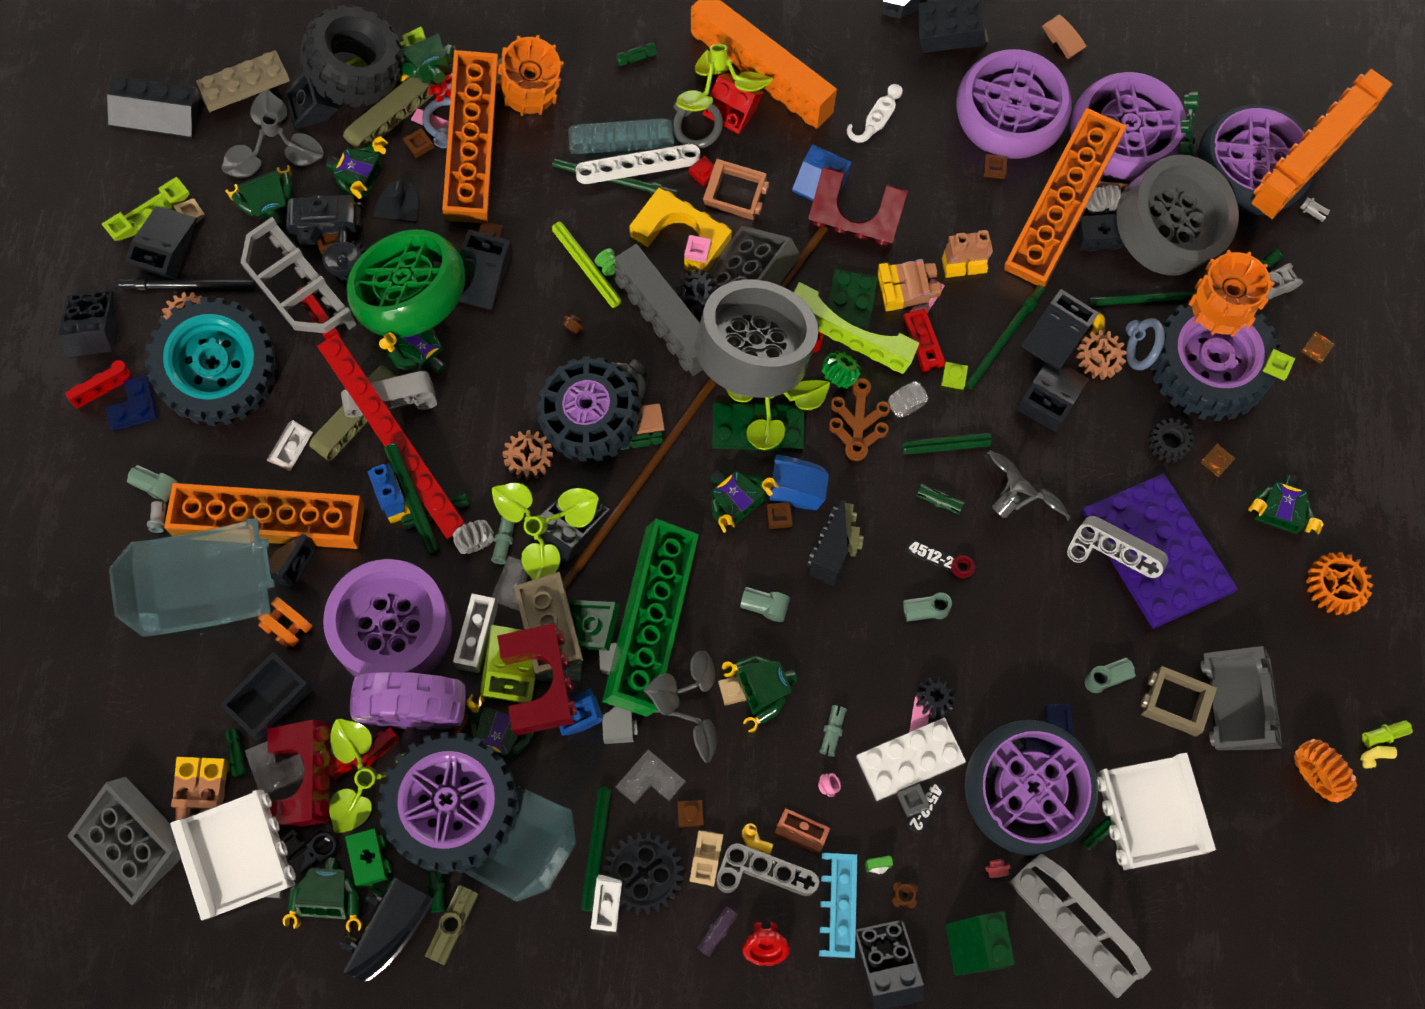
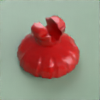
(766, 946)

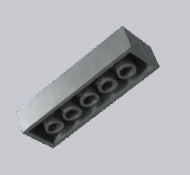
(659, 305)

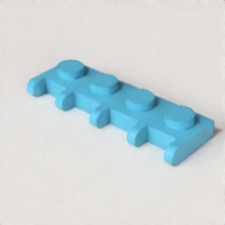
(841, 905)

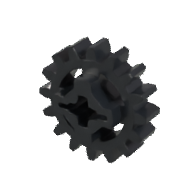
(696, 290)

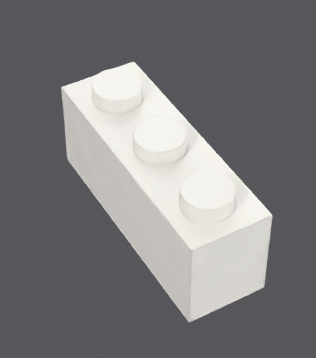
(475, 633)

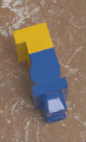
(388, 492)

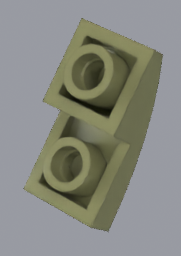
(854, 540)

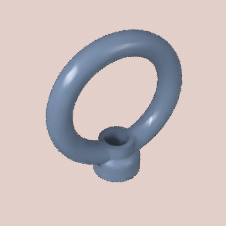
(440, 135)
(1136, 332)

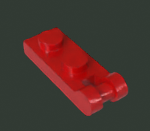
(317, 313)
(922, 332)
(99, 384)

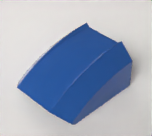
(799, 483)

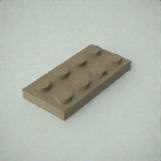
(242, 80)
(545, 603)

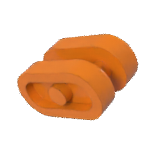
(285, 636)

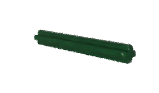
(411, 497)
(596, 848)

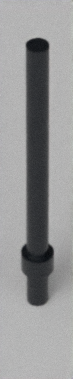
(144, 284)

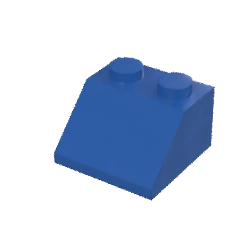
(811, 168)

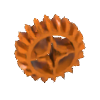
(1355, 592)
(1325, 770)

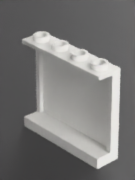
(1158, 812)
(233, 854)

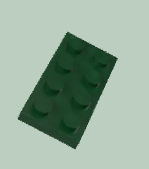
(732, 421)

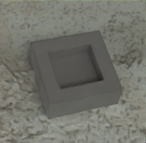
(913, 800)

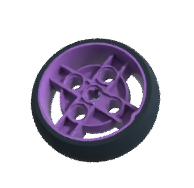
(1264, 140)
(1067, 756)

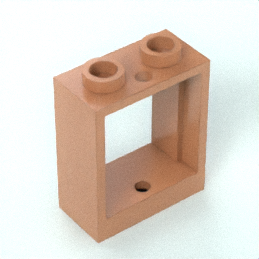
(742, 172)

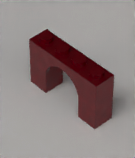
(828, 211)
(555, 706)
(311, 801)

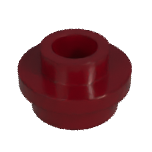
(965, 560)

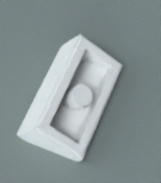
(289, 445)
(606, 903)

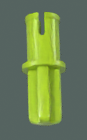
(1387, 733)

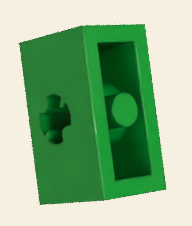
(359, 846)

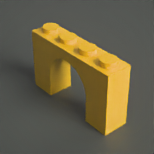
(667, 209)

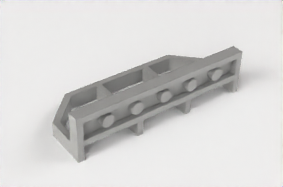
(304, 269)
(1073, 931)

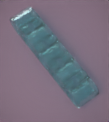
(620, 136)

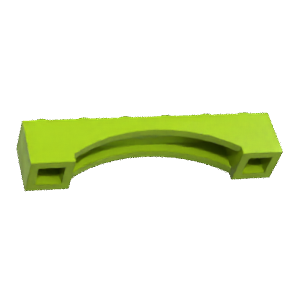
(891, 351)

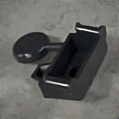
(327, 215)

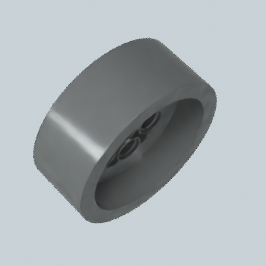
(1190, 215)
(756, 338)

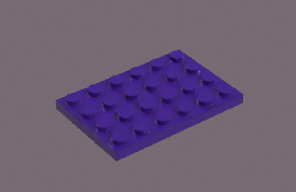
(1161, 519)

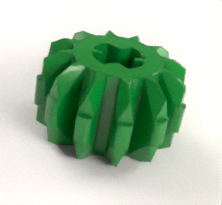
(841, 369)

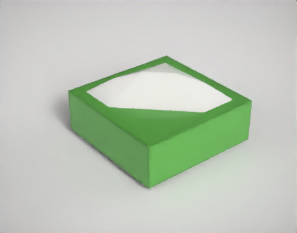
(879, 865)

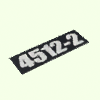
(930, 554)
(933, 795)

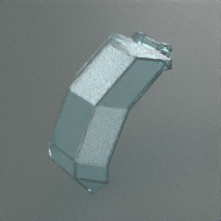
(192, 580)
(534, 848)

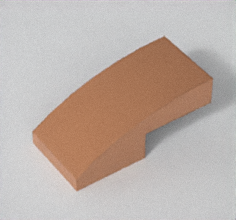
(1065, 35)

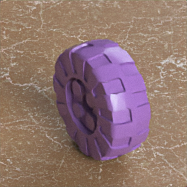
(407, 700)

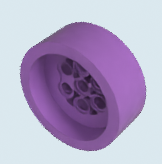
(356, 601)

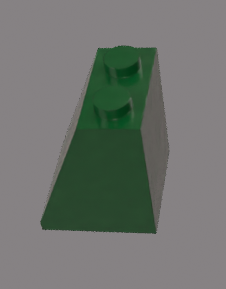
(979, 944)

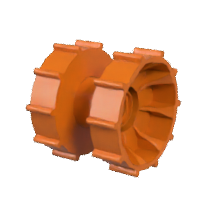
(532, 57)
(1243, 278)

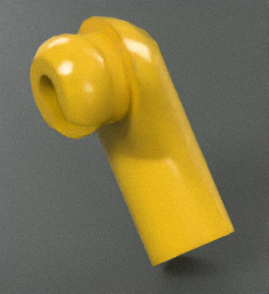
(1098, 324)
(753, 840)

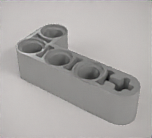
(397, 392)
(1117, 551)
(769, 875)

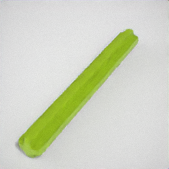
(586, 264)

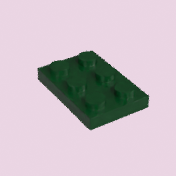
(853, 297)
(594, 623)

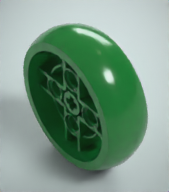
(406, 283)

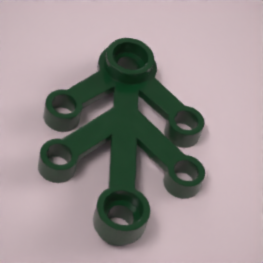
(1188, 125)

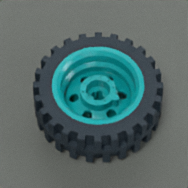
(217, 323)

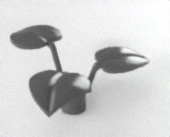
(269, 112)
(1016, 483)
(664, 695)

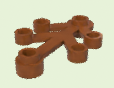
(858, 422)

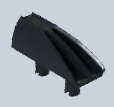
(388, 931)

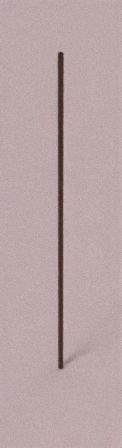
(656, 458)

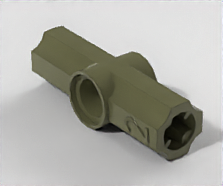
(444, 941)

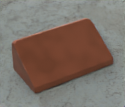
(801, 832)

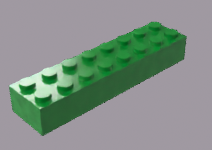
(650, 616)

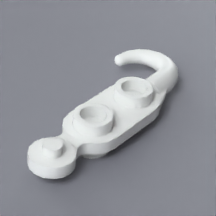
(879, 114)

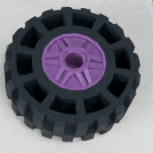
(586, 410)

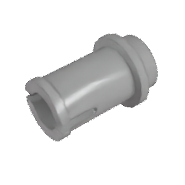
(1313, 208)
(157, 517)

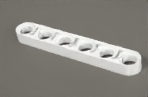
(636, 160)

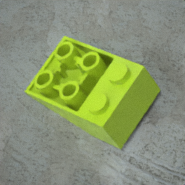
(503, 681)

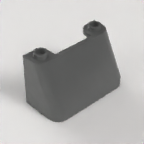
(1243, 700)

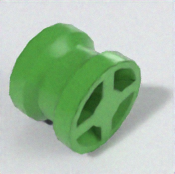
(606, 261)

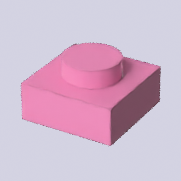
(697, 248)

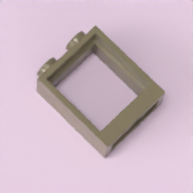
(1202, 708)

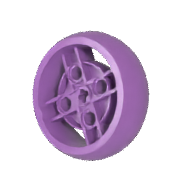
(1014, 103)
(1146, 103)

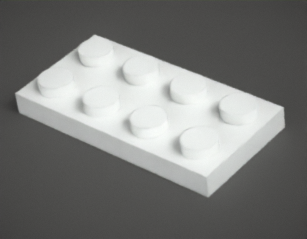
(910, 759)

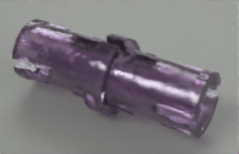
(717, 931)

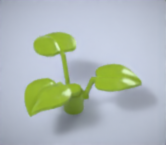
(717, 63)
(770, 433)
(513, 502)
(346, 807)

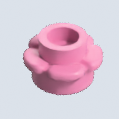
(829, 784)

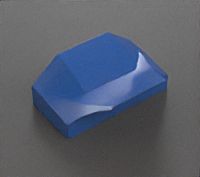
(587, 713)

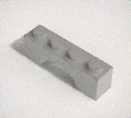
(618, 722)

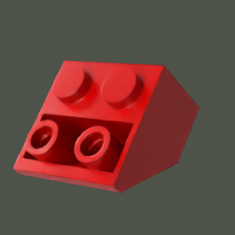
(734, 104)

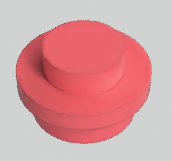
(998, 868)

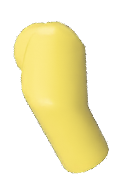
(1368, 757)

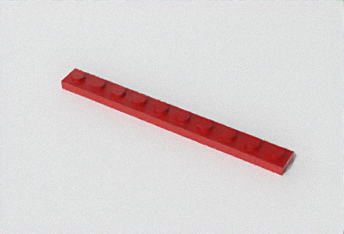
(390, 432)

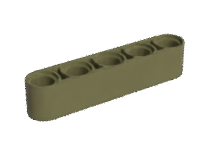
(388, 112)
(342, 429)

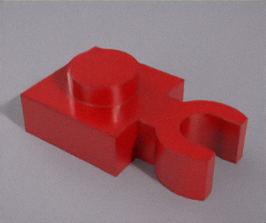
(442, 89)

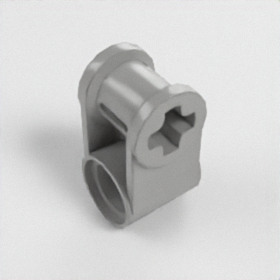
(1284, 280)

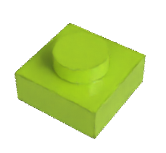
(1278, 364)
(954, 375)

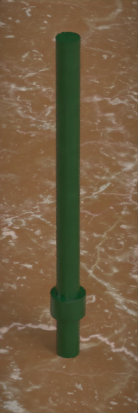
(622, 181)
(1141, 298)
(1028, 305)

